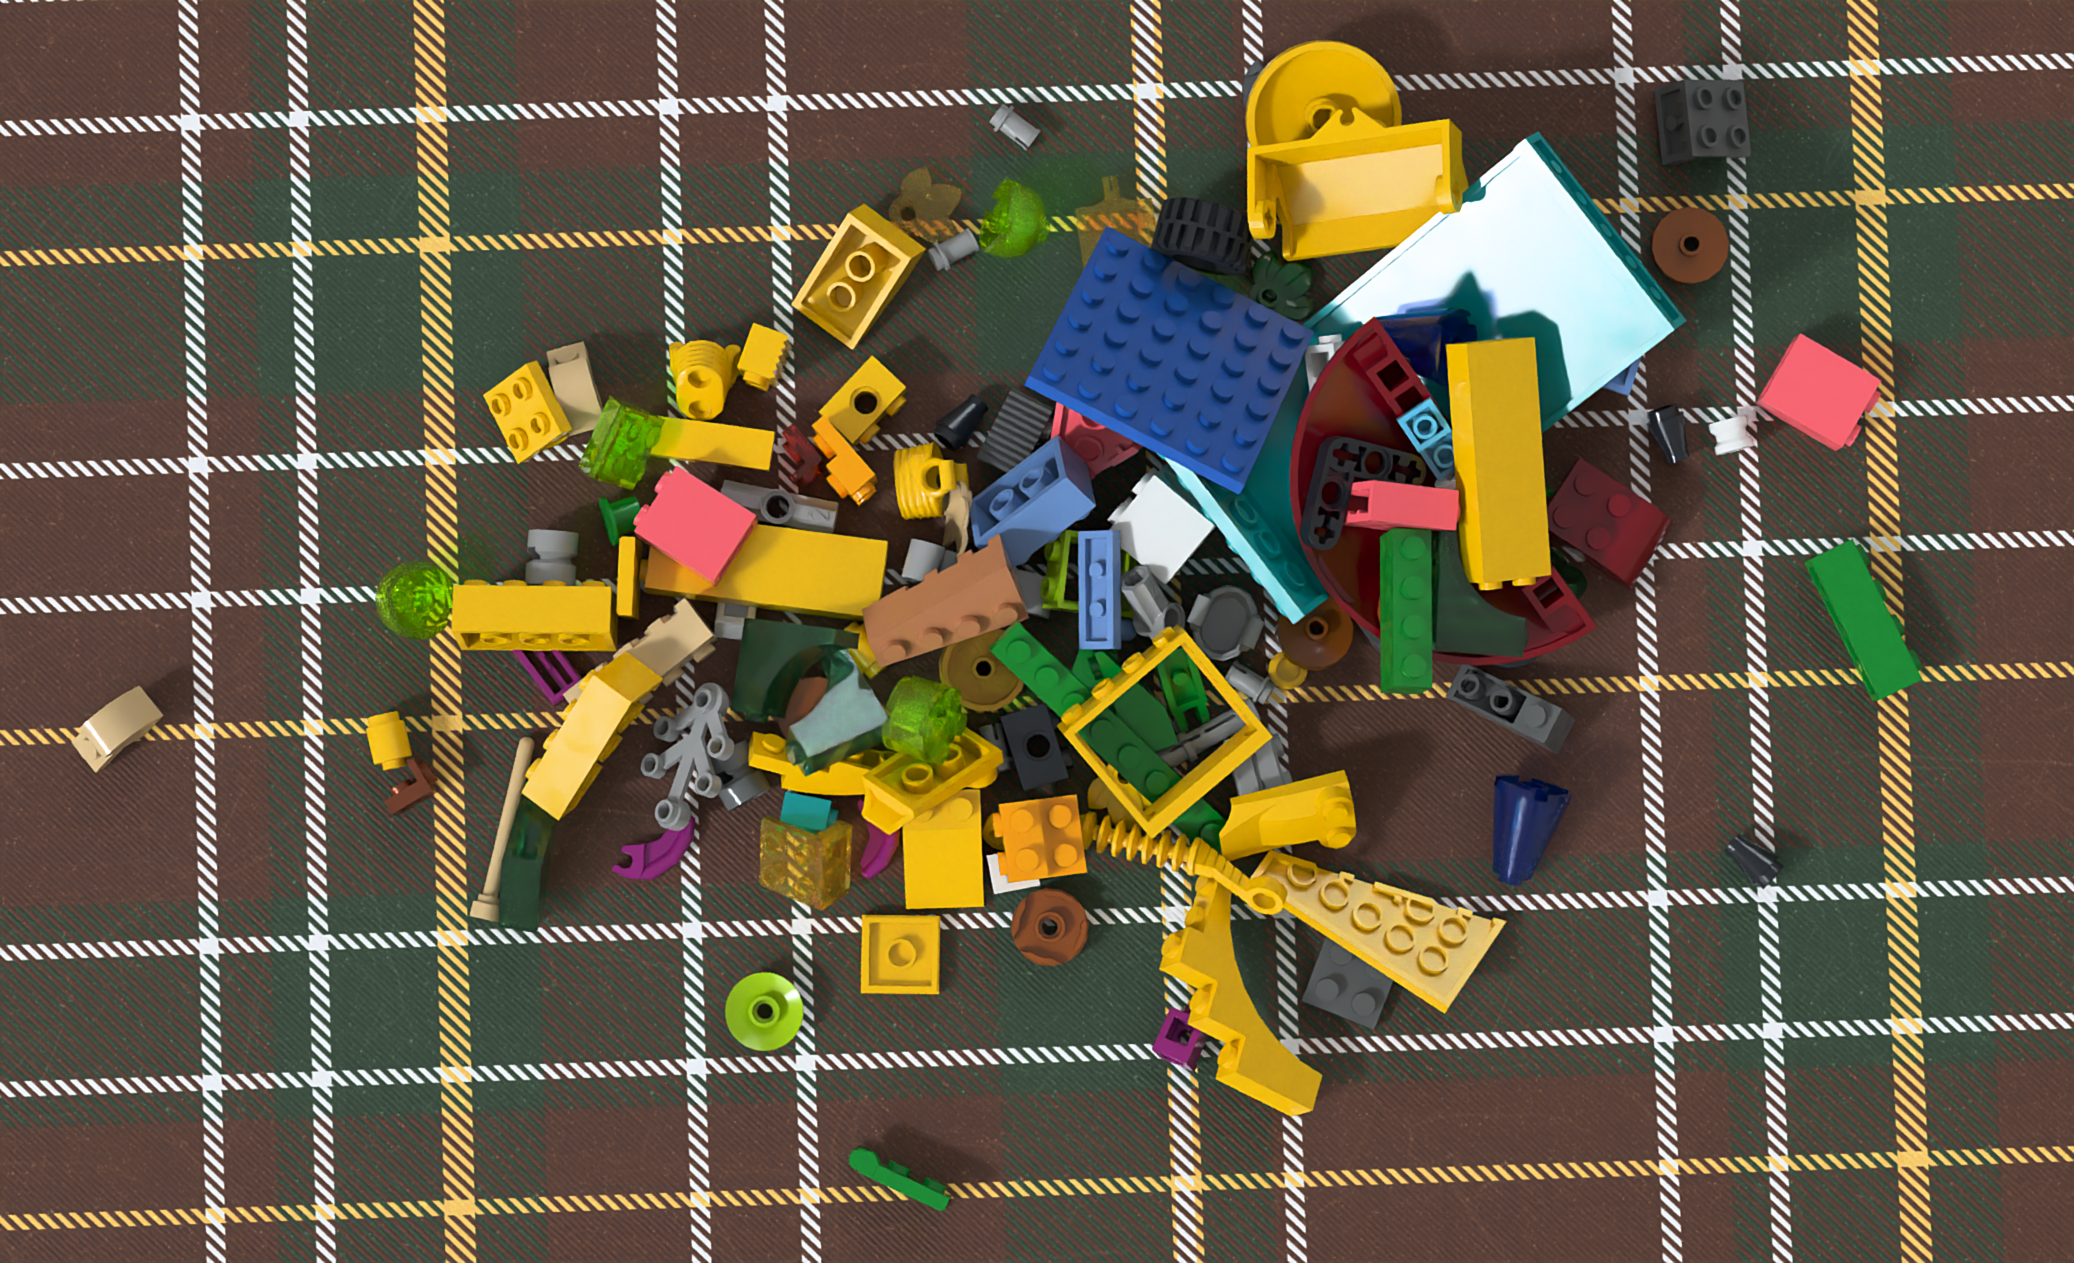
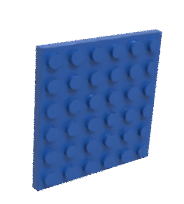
(1170, 359)

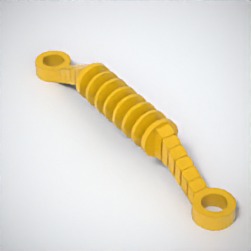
(1199, 858)

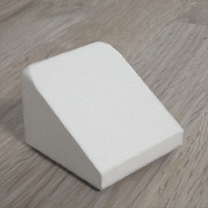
(730, 620)

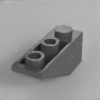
(1511, 708)

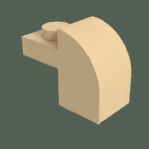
(575, 386)
(116, 727)

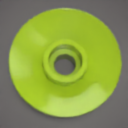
(743, 1015)

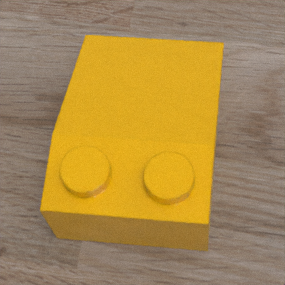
(858, 275)
(945, 854)

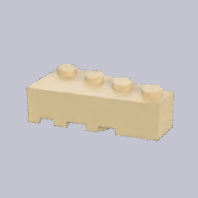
(667, 646)

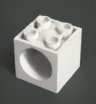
(1161, 523)

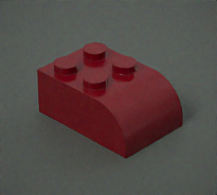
(1605, 523)

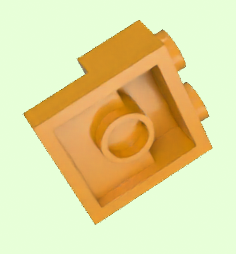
(847, 470)
(1040, 838)

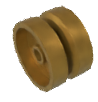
(978, 692)

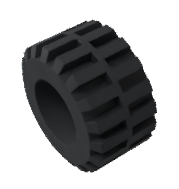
(1203, 236)

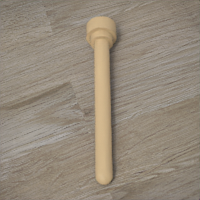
(488, 904)

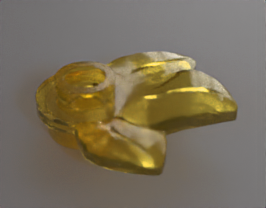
(930, 204)

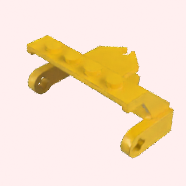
(1354, 185)

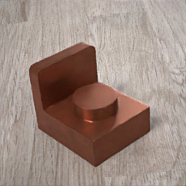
(407, 794)

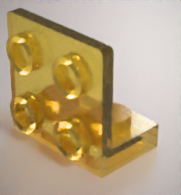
(806, 864)

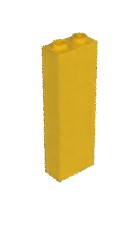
(1499, 461)
(784, 573)

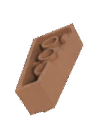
(947, 606)

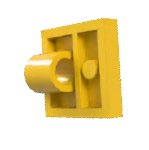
(528, 412)

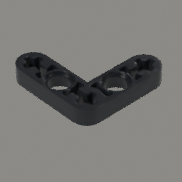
(1342, 474)

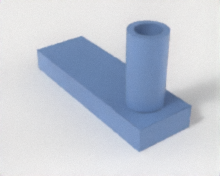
(1101, 591)

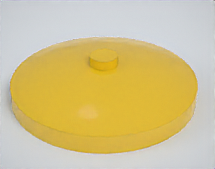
(1310, 84)

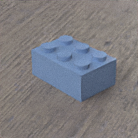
(1034, 501)

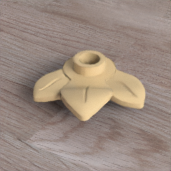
(956, 507)

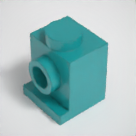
(808, 812)

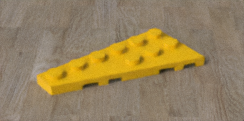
(1391, 929)

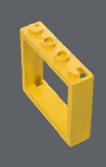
(1204, 775)

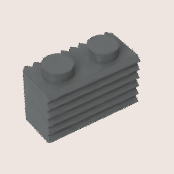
(1016, 431)

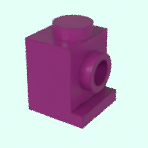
(1168, 1041)

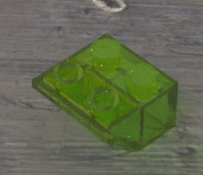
(621, 443)

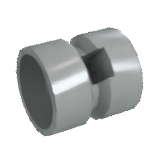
(551, 556)

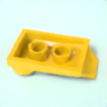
(909, 786)
(1290, 815)

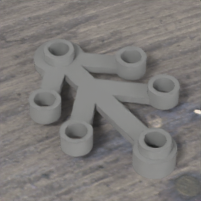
(706, 711)

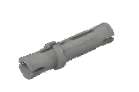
(1204, 737)

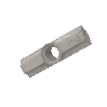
(803, 512)
(1149, 603)

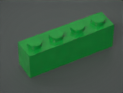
(1406, 611)
(1864, 620)

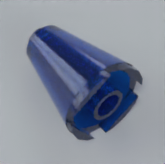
(1424, 338)
(1524, 824)

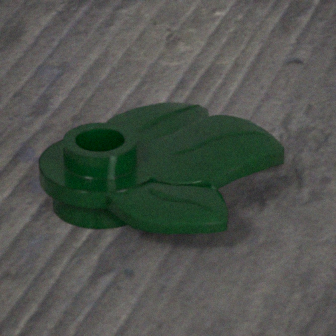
(1284, 284)

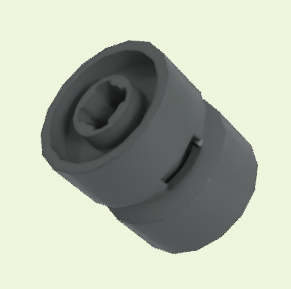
(739, 780)

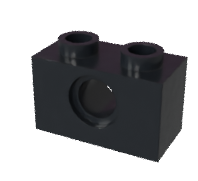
(1019, 729)

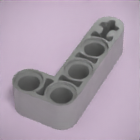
(926, 556)

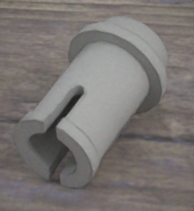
(1014, 126)
(952, 249)
(1249, 683)
(996, 736)

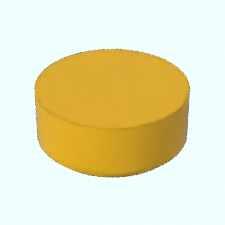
(1285, 674)

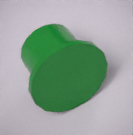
(618, 517)

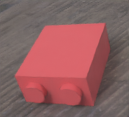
(1819, 393)
(1400, 505)
(694, 525)

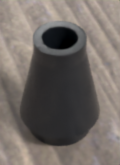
(959, 424)
(1669, 432)
(1754, 861)

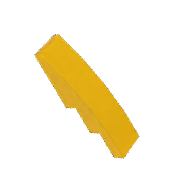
(715, 444)

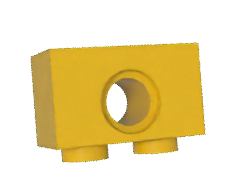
(871, 380)

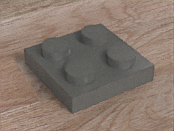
(1346, 985)

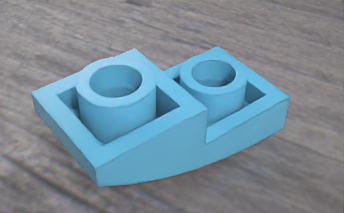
(1430, 436)

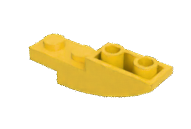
(841, 778)

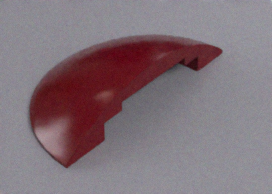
(1360, 399)

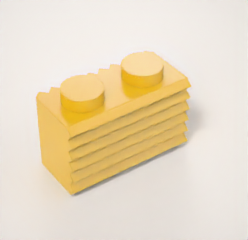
(764, 357)

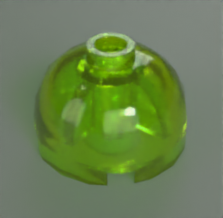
(1015, 222)
(415, 599)

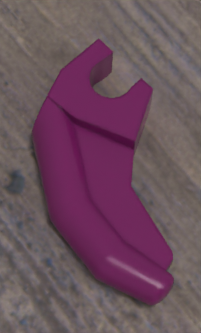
(878, 850)
(657, 856)

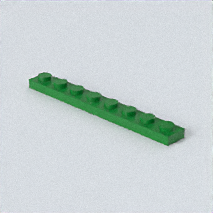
(1105, 732)

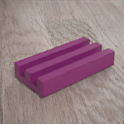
(554, 698)

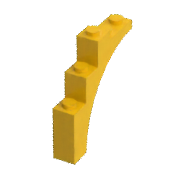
(1222, 1008)

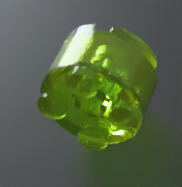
(923, 719)

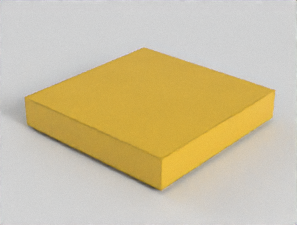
(628, 578)
(900, 954)

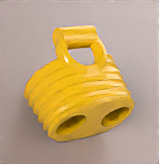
(703, 376)
(916, 479)

